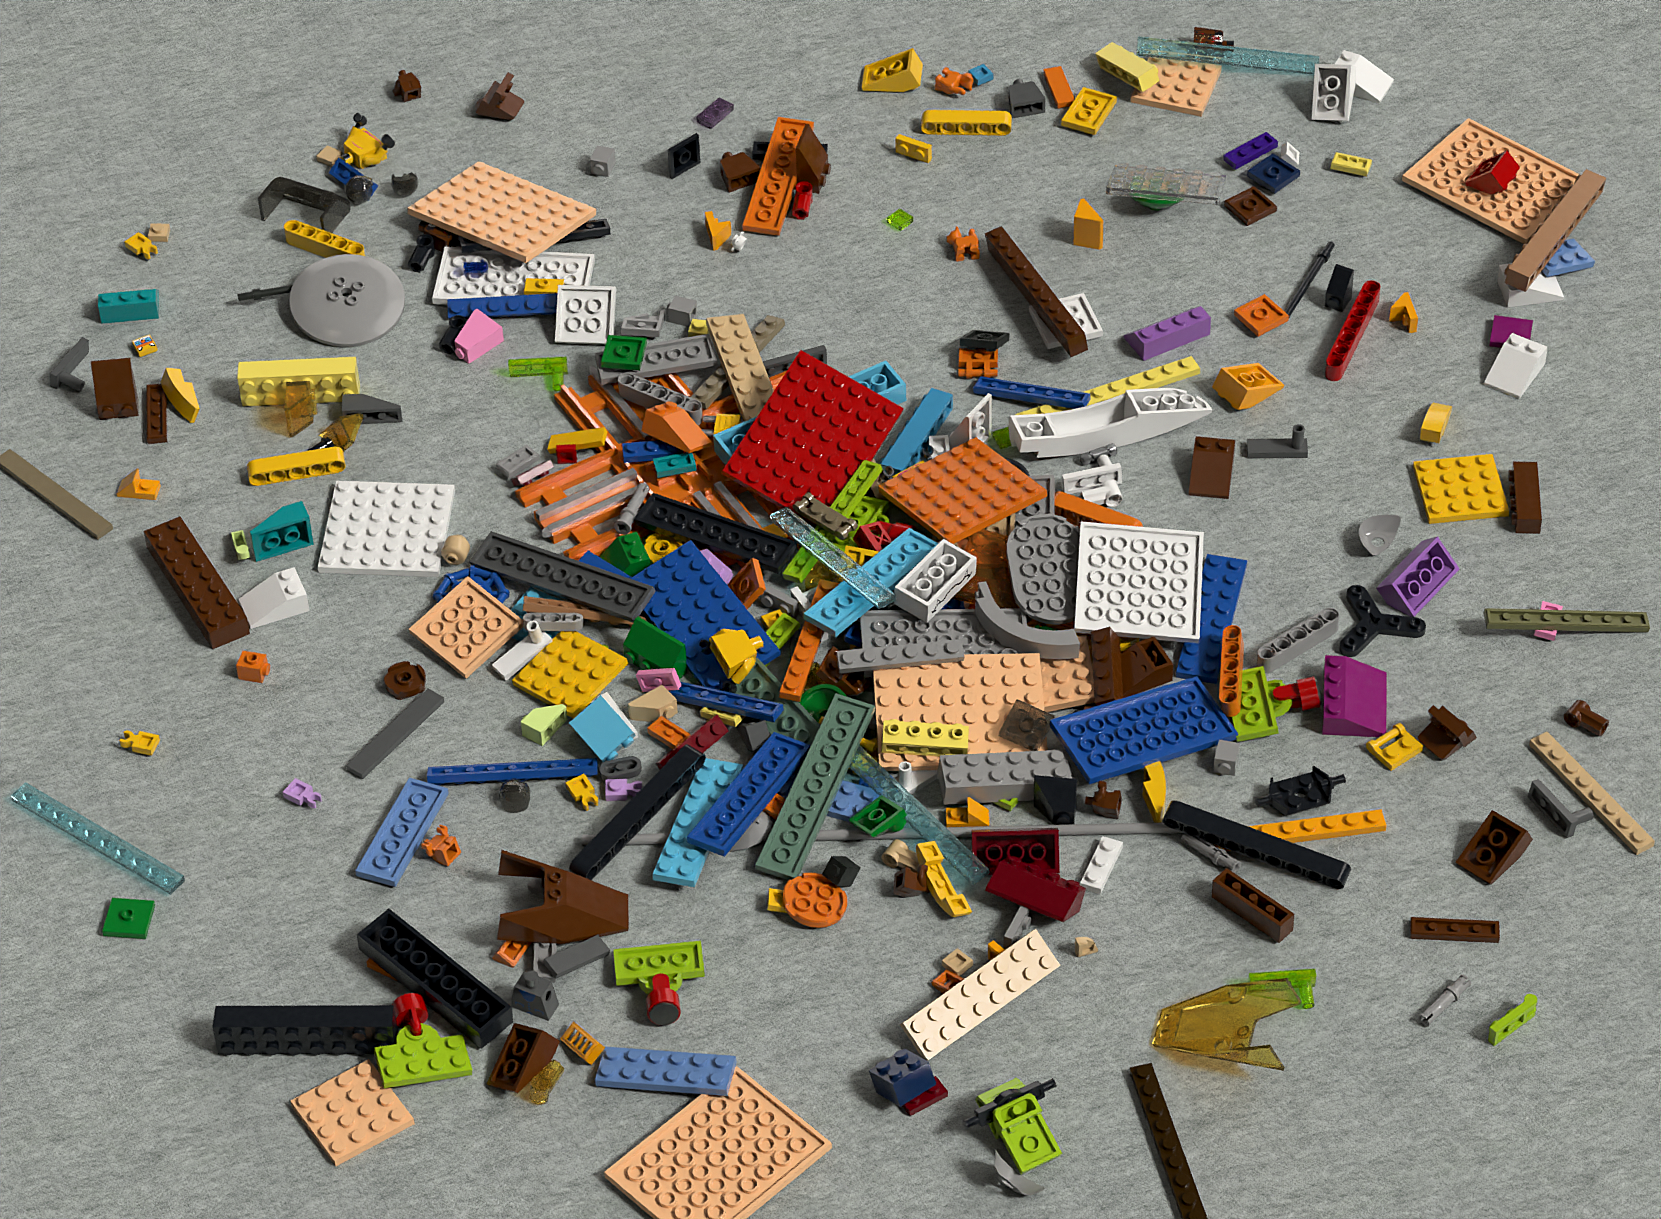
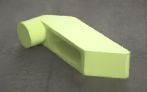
(240, 545)

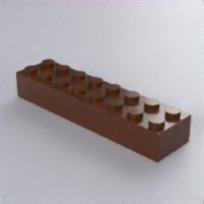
(196, 582)

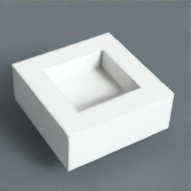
(1290, 154)

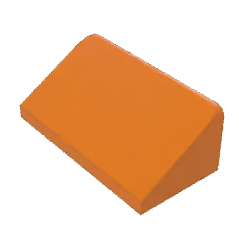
(510, 952)

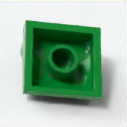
(880, 817)

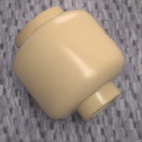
(455, 549)

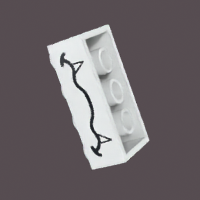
(935, 580)

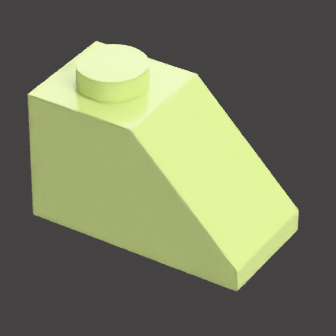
(543, 723)

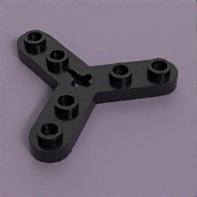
(1366, 631)

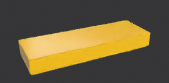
(582, 439)

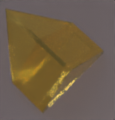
(343, 430)

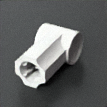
(1106, 494)

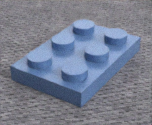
(1568, 258)

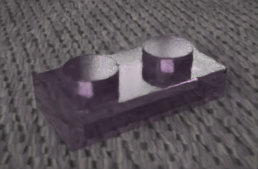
(715, 113)

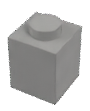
(602, 161)
(682, 311)
(1226, 757)

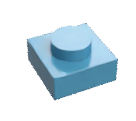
(981, 74)

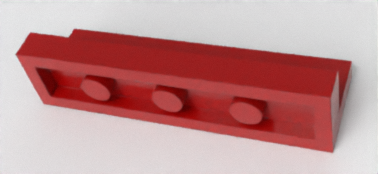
(867, 540)

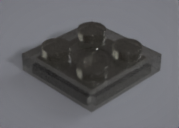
(1026, 725)

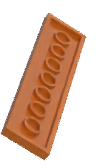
(776, 179)

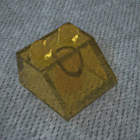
(299, 406)

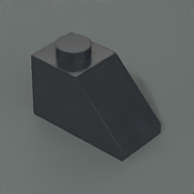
(1339, 288)

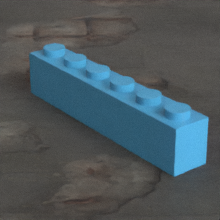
(915, 436)

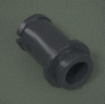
(324, 443)

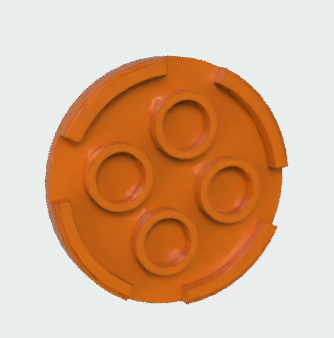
(814, 900)

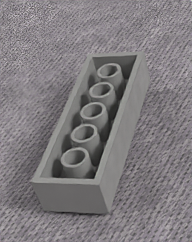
(997, 775)

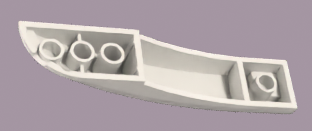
(1119, 421)

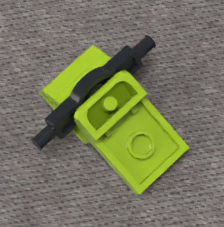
(1016, 1118)

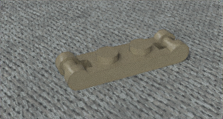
(824, 516)

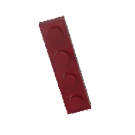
(700, 739)

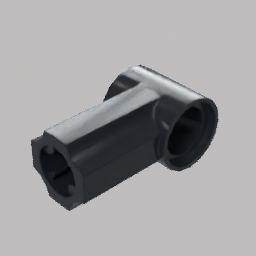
(422, 253)
(456, 324)

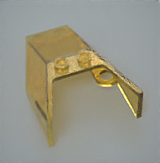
(1224, 1022)

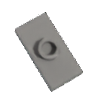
(517, 461)

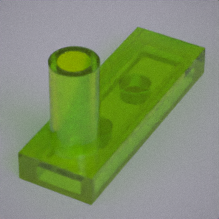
(540, 367)
(1302, 979)

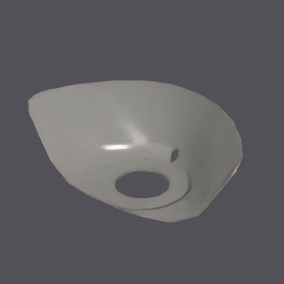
(1379, 527)
(755, 833)
(1013, 1179)

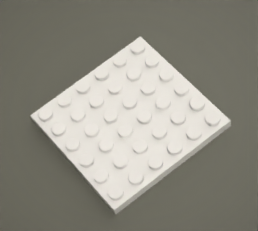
(386, 528)
(1139, 581)

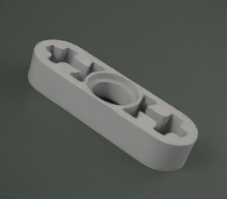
(555, 621)

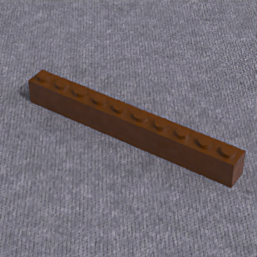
(1036, 291)

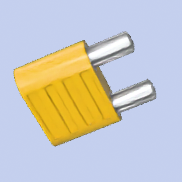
(722, 422)

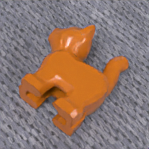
(952, 80)
(964, 244)

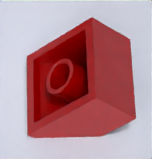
(1493, 173)

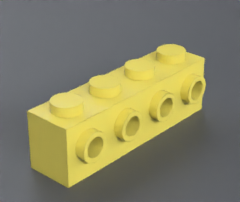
(1127, 67)
(924, 738)

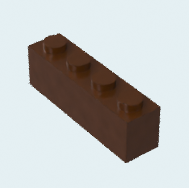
(1526, 497)
(1106, 666)
(1252, 905)

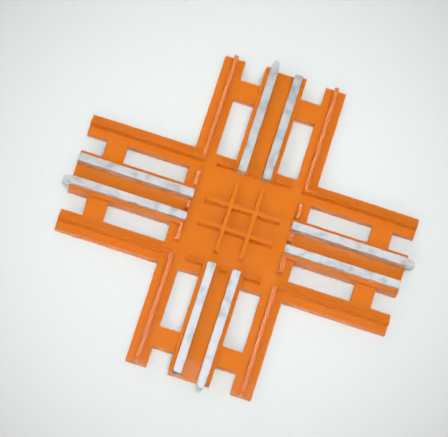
(581, 511)

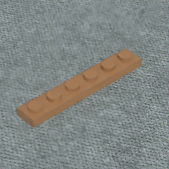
(542, 605)

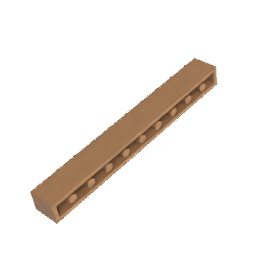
(1554, 230)

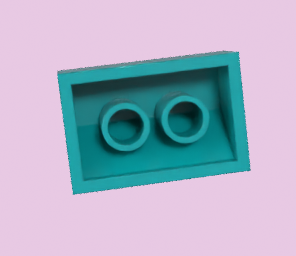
(128, 306)

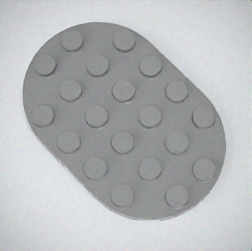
(1044, 567)

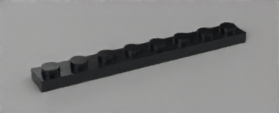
(591, 228)

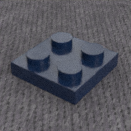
(1273, 173)

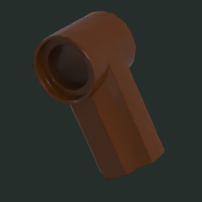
(1581, 714)

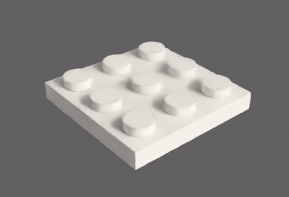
(1082, 313)
(585, 314)

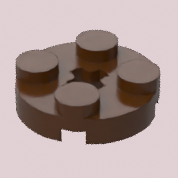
(405, 689)

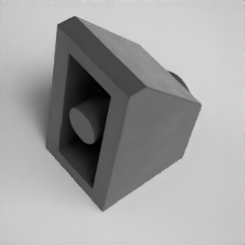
(754, 734)

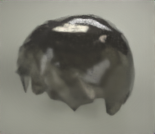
(405, 185)
(359, 189)
(514, 795)

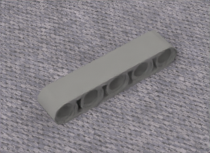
(650, 394)
(1298, 640)

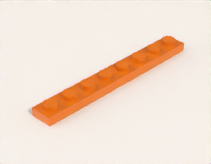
(804, 651)

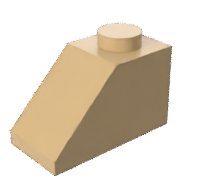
(653, 705)

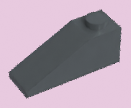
(372, 409)

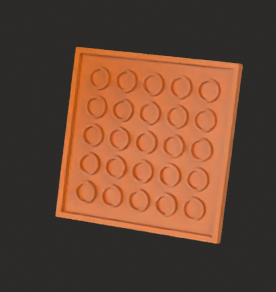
(962, 491)

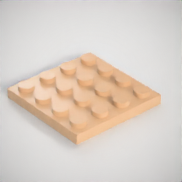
(1182, 86)
(466, 627)
(1068, 681)
(352, 1112)

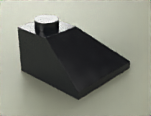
(684, 155)
(1056, 798)

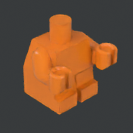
(442, 847)

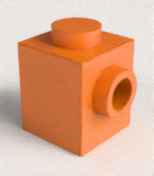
(252, 666)

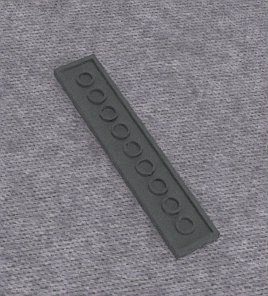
(563, 576)

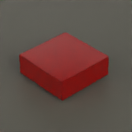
(566, 454)

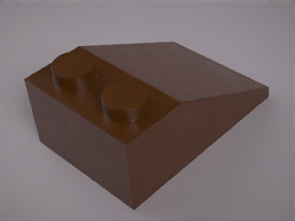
(811, 160)
(115, 388)
(1212, 467)
(1494, 848)
(522, 1057)

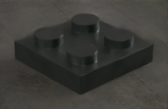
(984, 339)

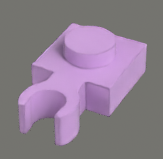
(619, 789)
(301, 792)

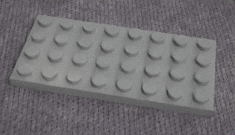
(900, 627)

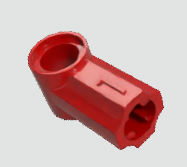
(802, 200)

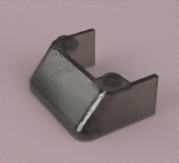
(280, 188)

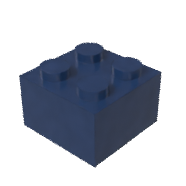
(902, 1077)

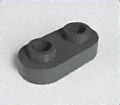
(620, 768)

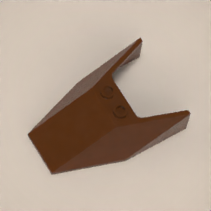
(571, 908)

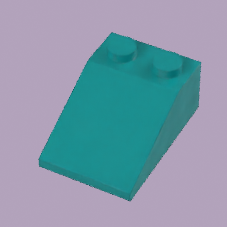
(282, 532)

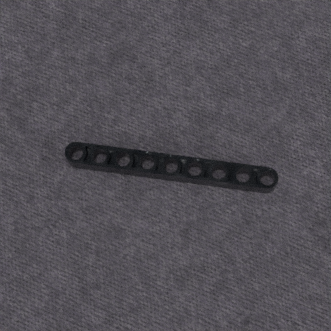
(637, 812)
(1256, 844)

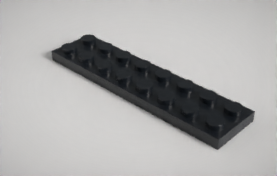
(715, 532)

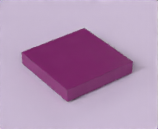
(1505, 326)

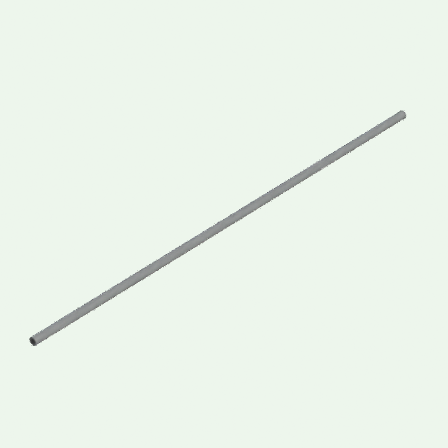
(958, 832)

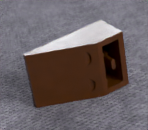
(1145, 667)

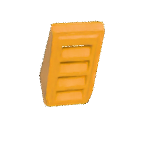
(594, 1050)

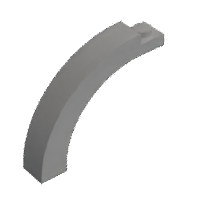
(1022, 638)

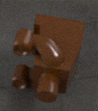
(407, 86)
(1104, 802)
(911, 883)

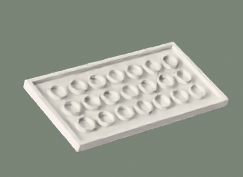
(506, 274)

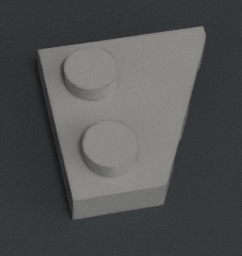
(643, 325)

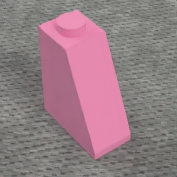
(477, 337)

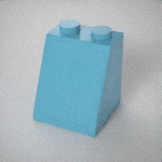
(602, 729)

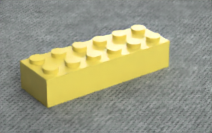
(266, 381)

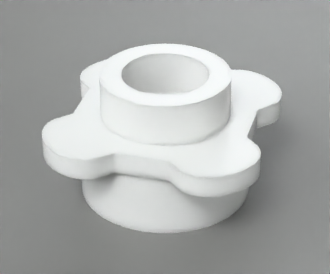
(738, 242)

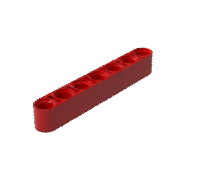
(1352, 330)

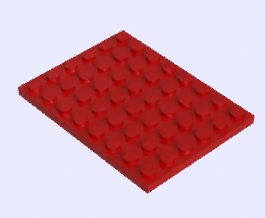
(811, 435)

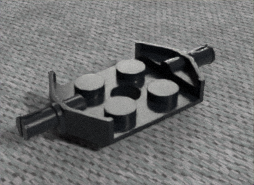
(1315, 786)

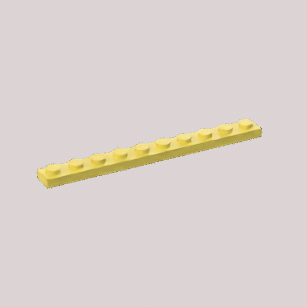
(1148, 379)

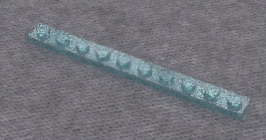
(1226, 55)
(833, 557)
(919, 817)
(98, 838)

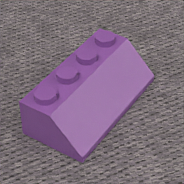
(1170, 333)
(1418, 577)

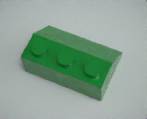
(653, 648)

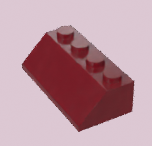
(1030, 845)
(1036, 889)

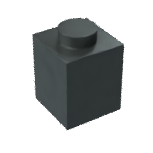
(841, 871)

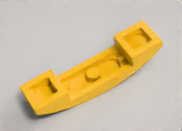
(939, 883)

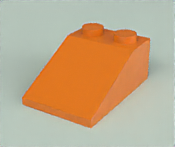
(674, 427)

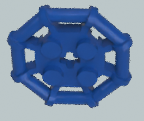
(493, 579)

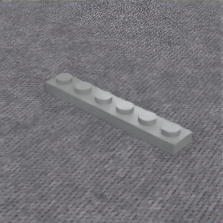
(900, 656)

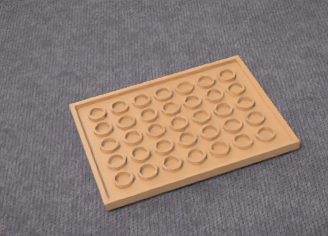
(502, 211)
(1513, 211)
(963, 692)
(719, 1156)

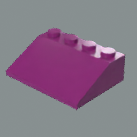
(1353, 698)

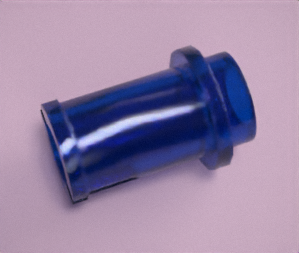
(476, 267)

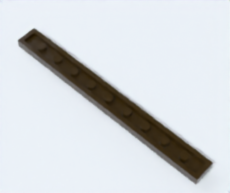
(1167, 1142)

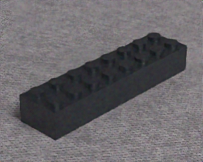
(436, 977)
(304, 1029)

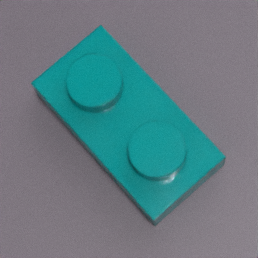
(674, 464)

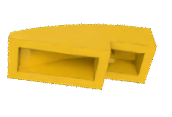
(180, 393)
(1435, 422)
(1155, 790)

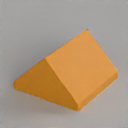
(1087, 227)

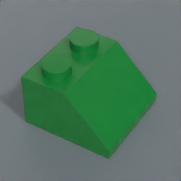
(627, 554)

